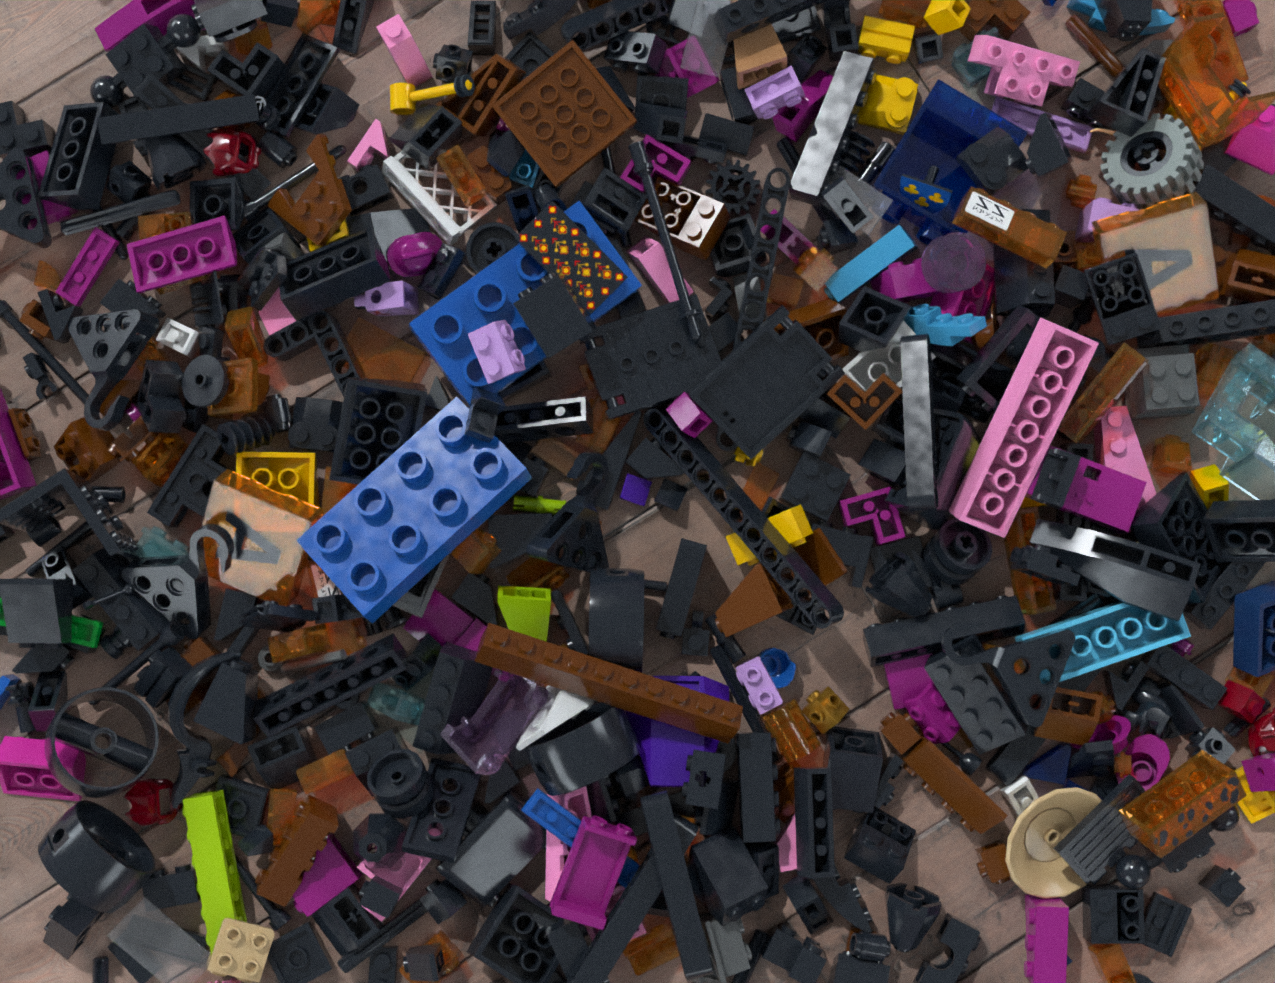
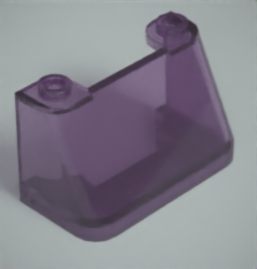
(498, 722)

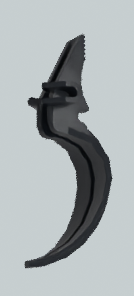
(198, 750)

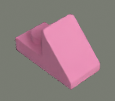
(372, 142)

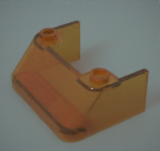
(1197, 91)

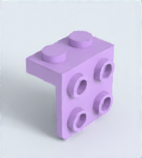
(775, 93)

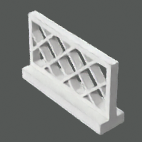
(426, 205)

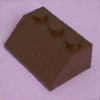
(822, 323)

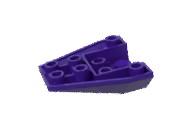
(666, 747)

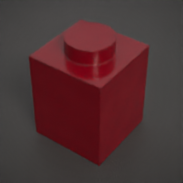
(1241, 701)

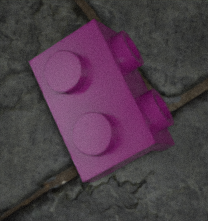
(933, 715)

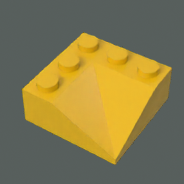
(283, 472)

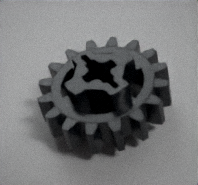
(741, 181)

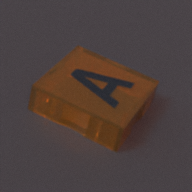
(1171, 246)
(264, 534)

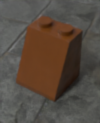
(752, 602)

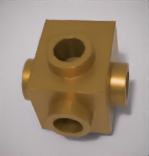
(824, 709)

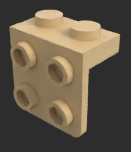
(240, 950)

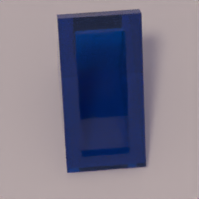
(1051, 765)

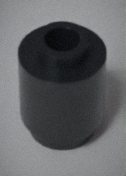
(278, 149)
(279, 410)
(869, 946)

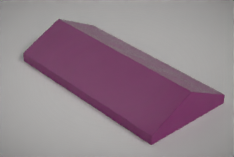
(182, 254)

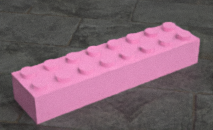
(1022, 427)

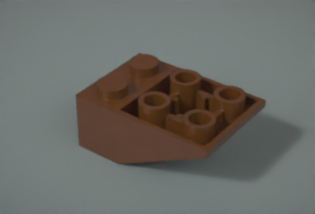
(691, 218)

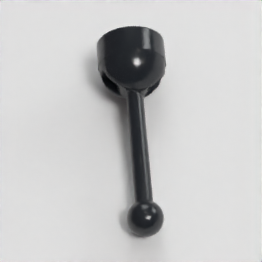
(968, 762)

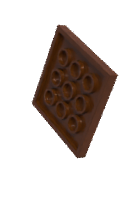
(564, 113)

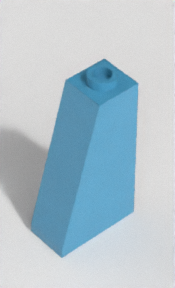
(870, 264)

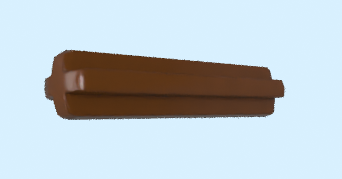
(1094, 45)

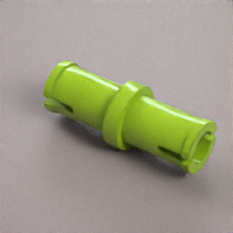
(537, 505)

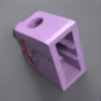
(389, 299)

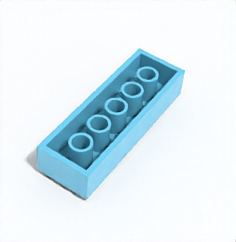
(1110, 636)

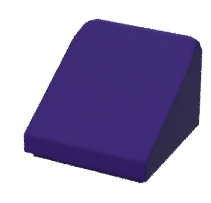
(635, 490)

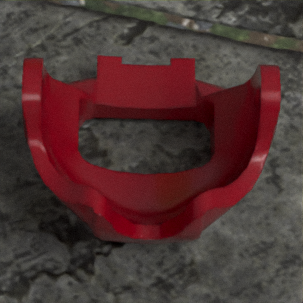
(225, 152)
(1262, 734)
(146, 804)

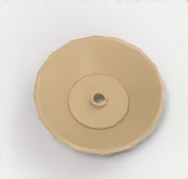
(1038, 829)

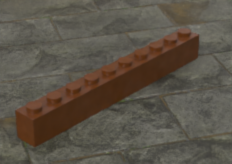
(608, 683)

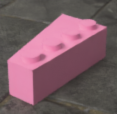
(1120, 450)
(556, 850)

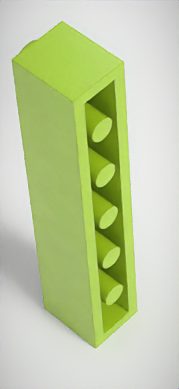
(213, 861)

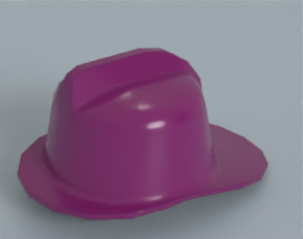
(413, 253)
(1115, 729)
(1149, 760)

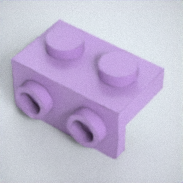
(497, 351)
(759, 685)

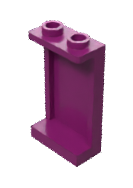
(591, 871)

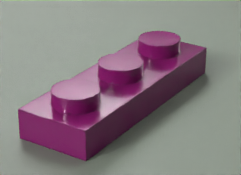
(87, 267)

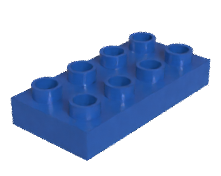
(490, 298)
(413, 511)

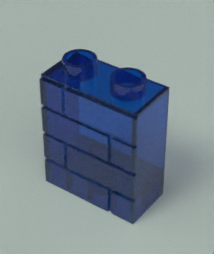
(935, 137)

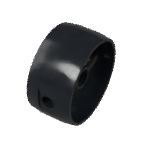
(617, 616)
(82, 735)
(583, 749)
(96, 856)

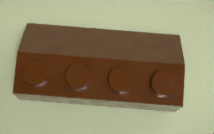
(952, 785)

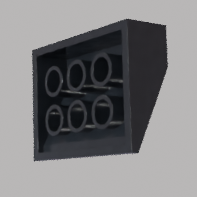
(374, 424)
(1175, 525)

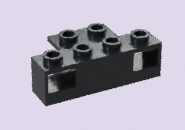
(191, 479)

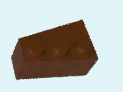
(491, 83)

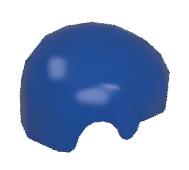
(778, 666)

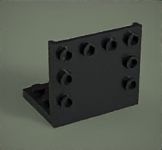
(51, 500)

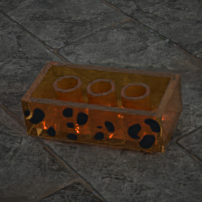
(1182, 803)

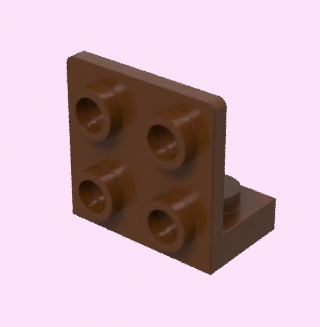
(820, 557)

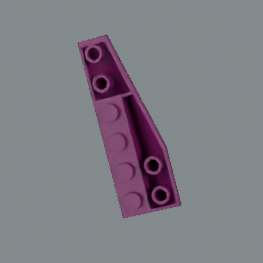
(137, 13)

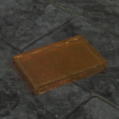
(383, 354)

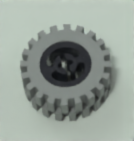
(1160, 177)

